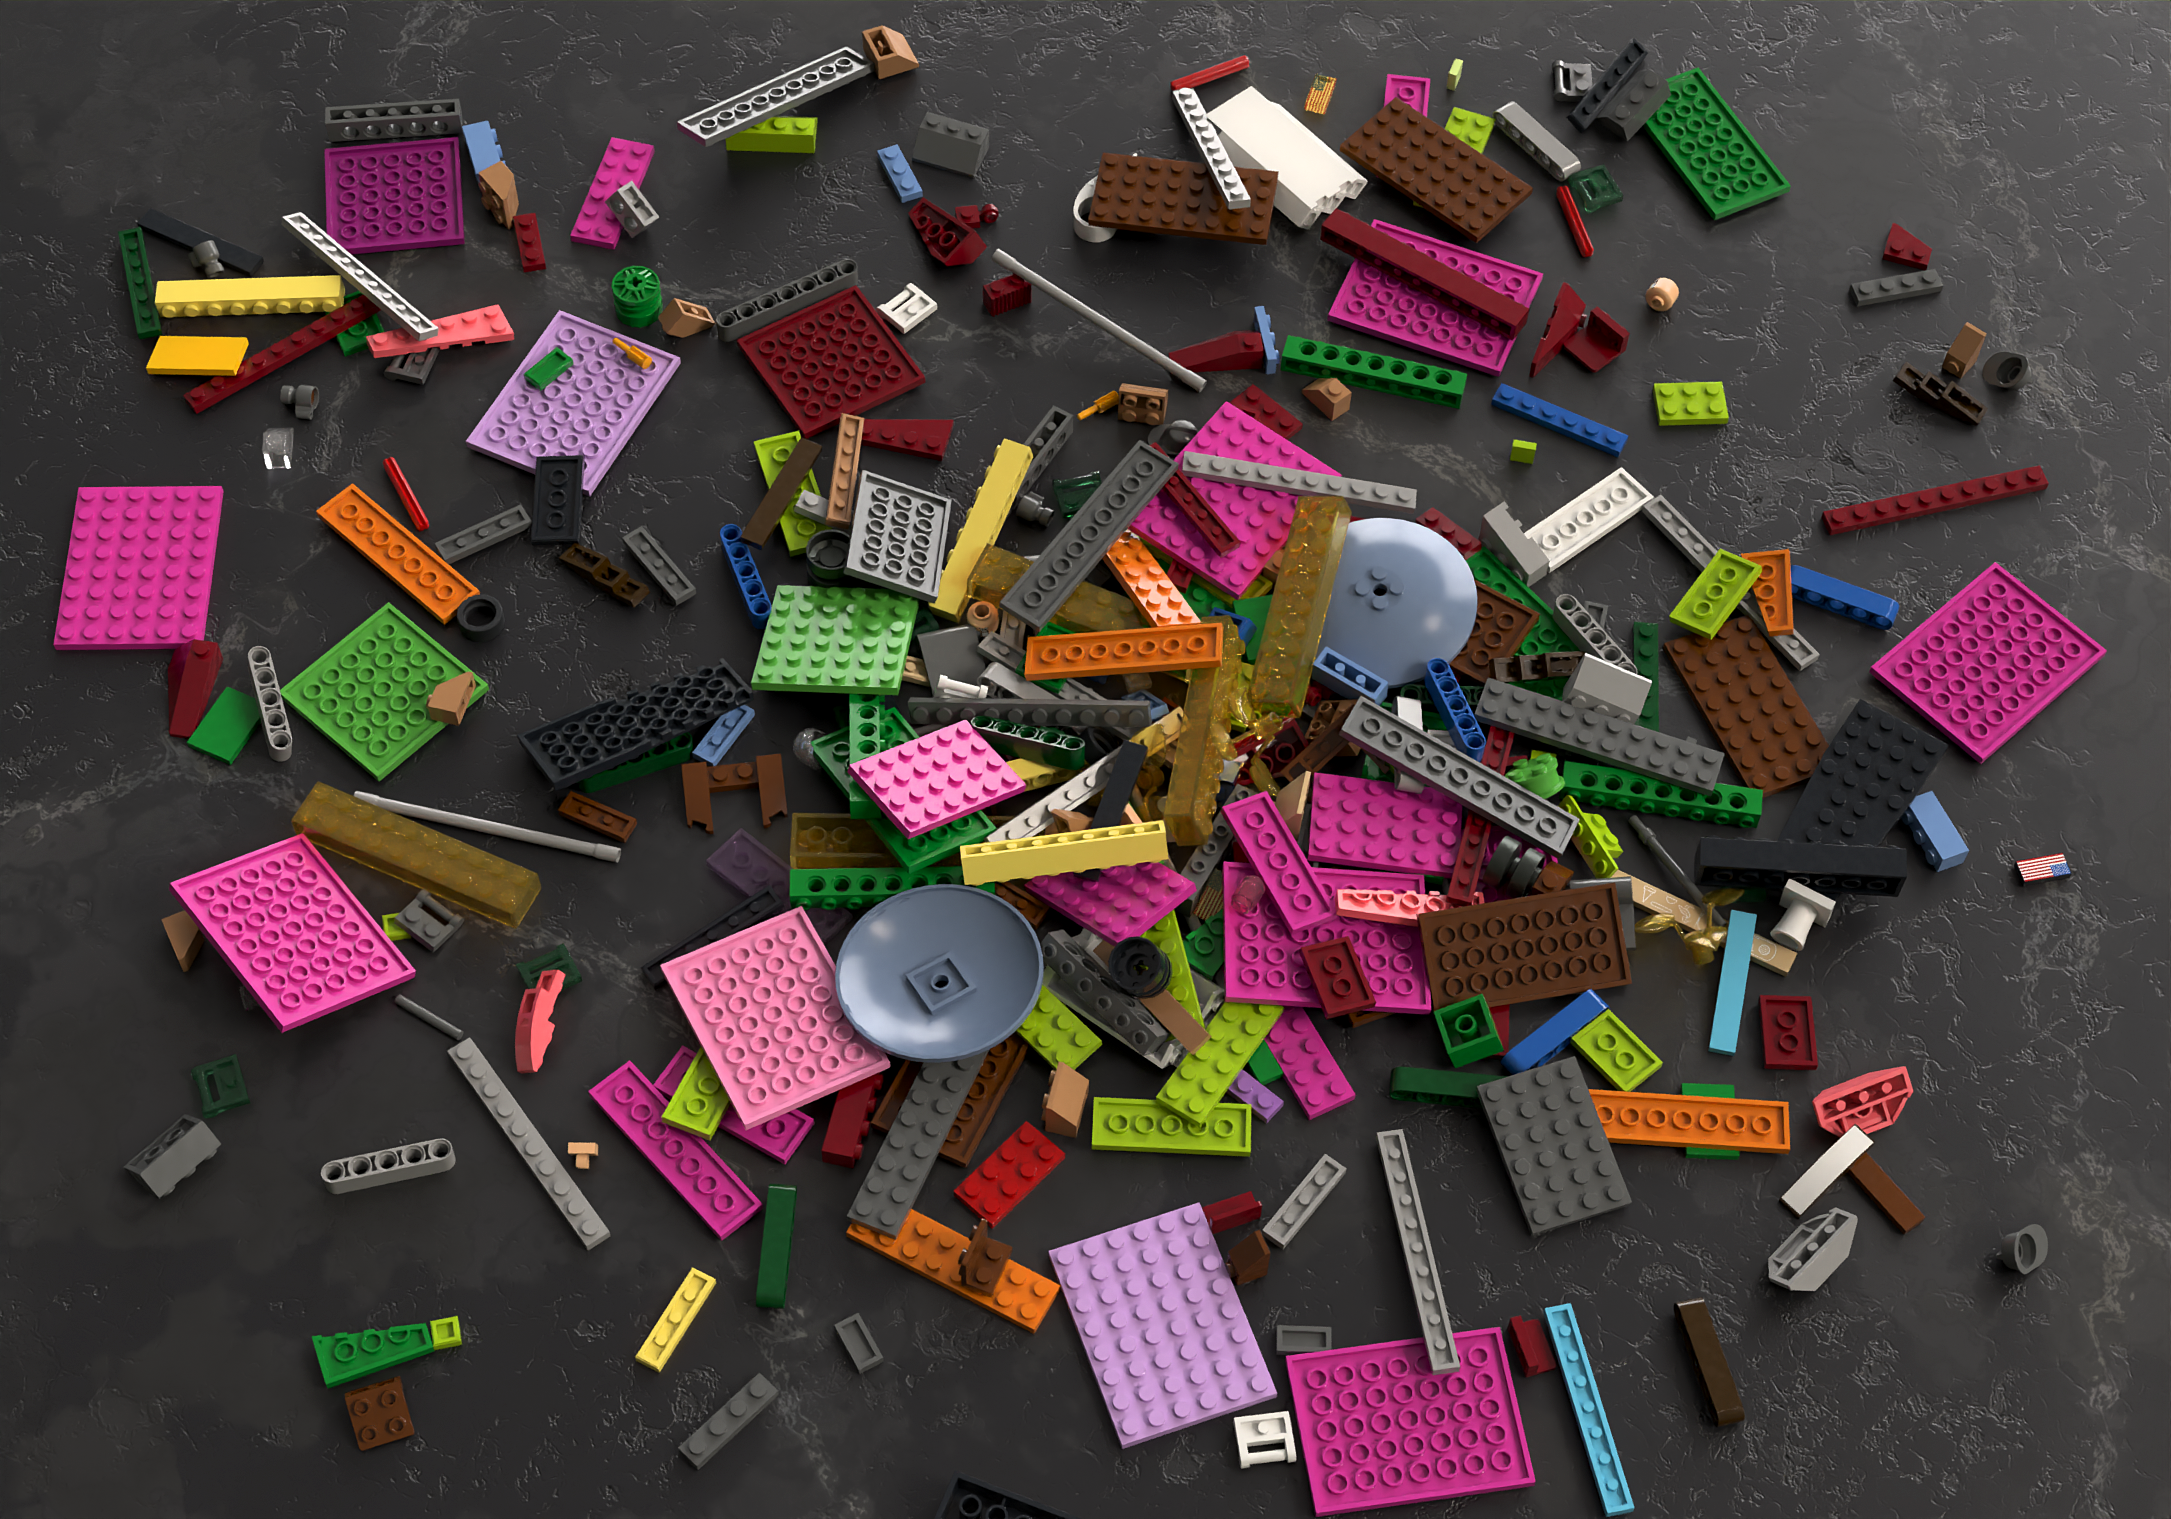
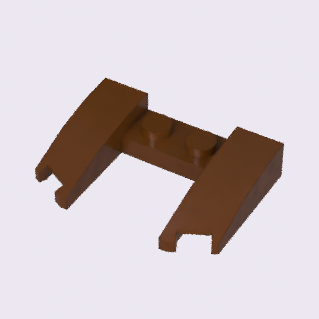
(1321, 751)
(703, 780)

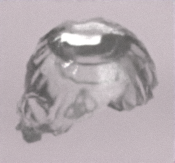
(803, 748)

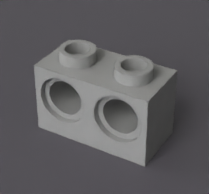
(631, 209)

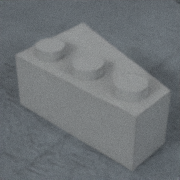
(1511, 546)

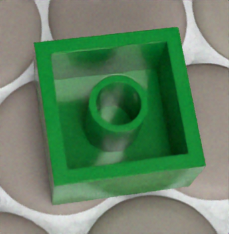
(1468, 1031)

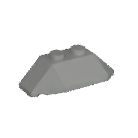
(1813, 1251)

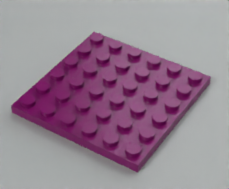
(395, 195)

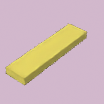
(675, 1320)

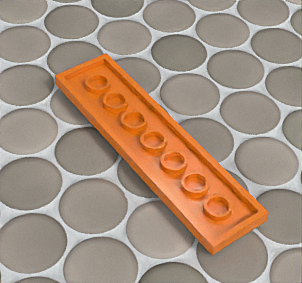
(397, 553)
(1147, 583)
(1124, 651)
(1693, 1121)
(934, 1254)

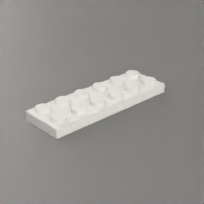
(1589, 517)

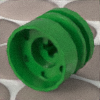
(637, 296)

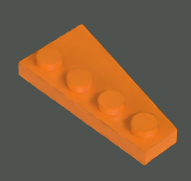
(1774, 590)

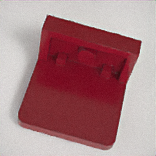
(1598, 341)

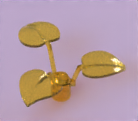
(1262, 728)
(1151, 777)
(1701, 941)

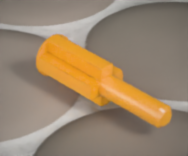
(634, 354)
(1101, 405)

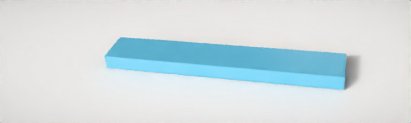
(1732, 983)

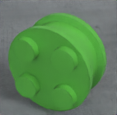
(1537, 775)

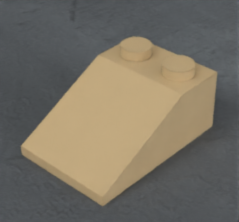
(1292, 803)

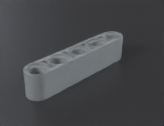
(1536, 141)
(1588, 632)
(1007, 684)
(1410, 711)
(269, 713)
(375, 1163)

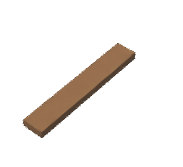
(844, 471)
(1168, 1011)

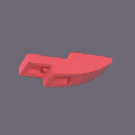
(532, 1026)

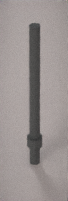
(1648, 838)

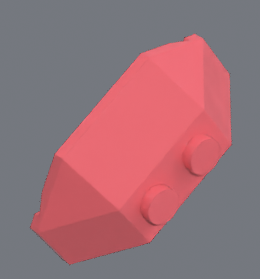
(1867, 1101)

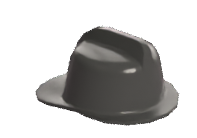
(2007, 370)
(1173, 436)
(2024, 1249)

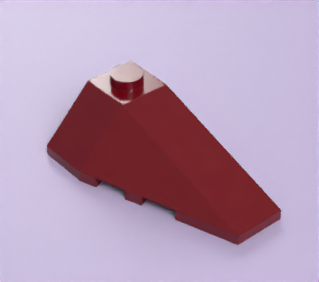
(945, 235)
(1563, 324)
(1226, 352)
(190, 684)
(1276, 755)

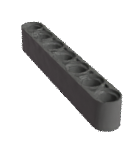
(786, 300)

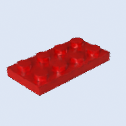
(1009, 1174)

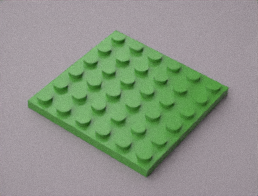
(836, 640)
(375, 690)

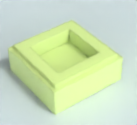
(1454, 74)

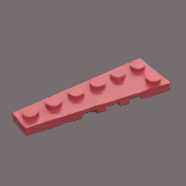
(468, 327)
(1391, 907)

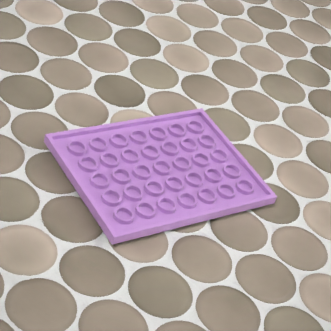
(581, 412)
(1161, 1325)

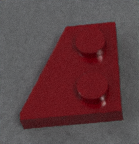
(1906, 249)

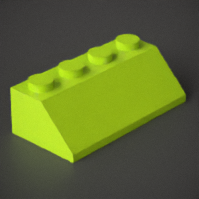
(777, 135)

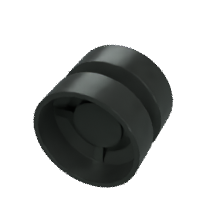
(826, 560)
(1508, 866)

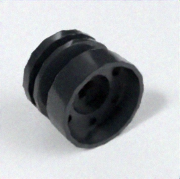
(1135, 955)

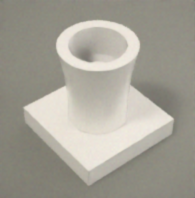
(1803, 909)

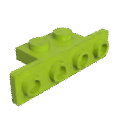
(1593, 840)

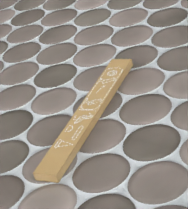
(1694, 919)

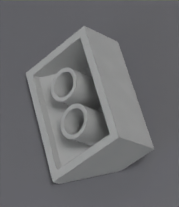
(1606, 689)

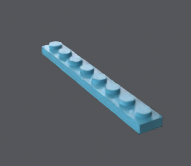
(1588, 1410)

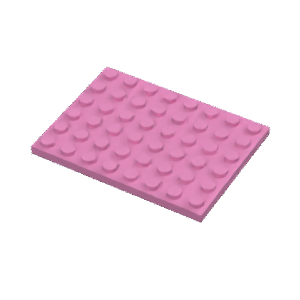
(771, 1017)

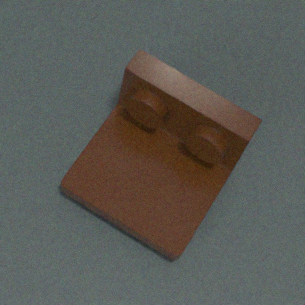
(983, 1261)
(379, 1413)

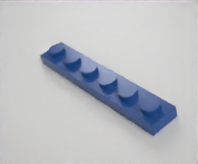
(1559, 420)

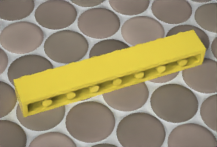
(249, 296)
(982, 526)
(1064, 853)

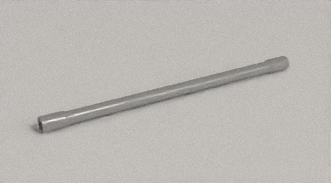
(1187, 376)
(598, 851)

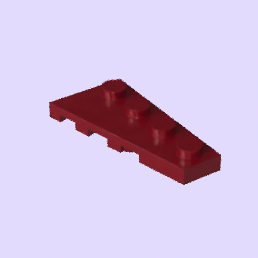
(909, 436)

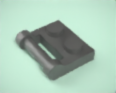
(425, 927)

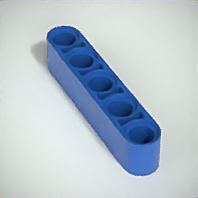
(741, 565)
(1843, 598)
(1454, 709)
(1554, 1034)

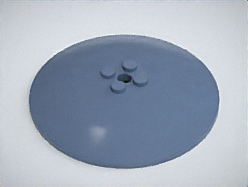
(1425, 606)
(932, 936)

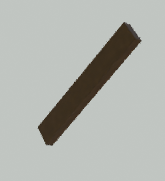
(781, 494)

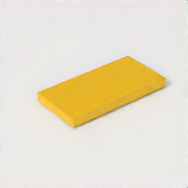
(197, 355)

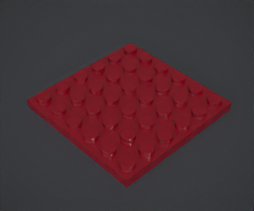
(830, 361)

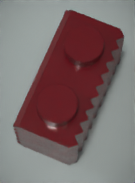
(1006, 294)

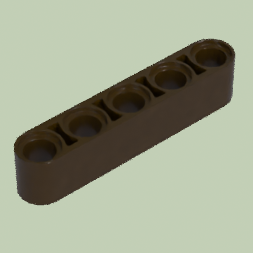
(1709, 1362)

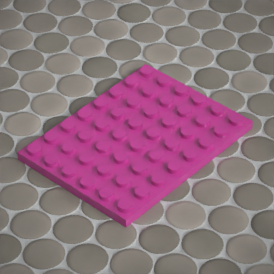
(1405, 316)
(1253, 514)
(139, 567)
(1987, 662)
(292, 932)
(1265, 959)
(1396, 1435)

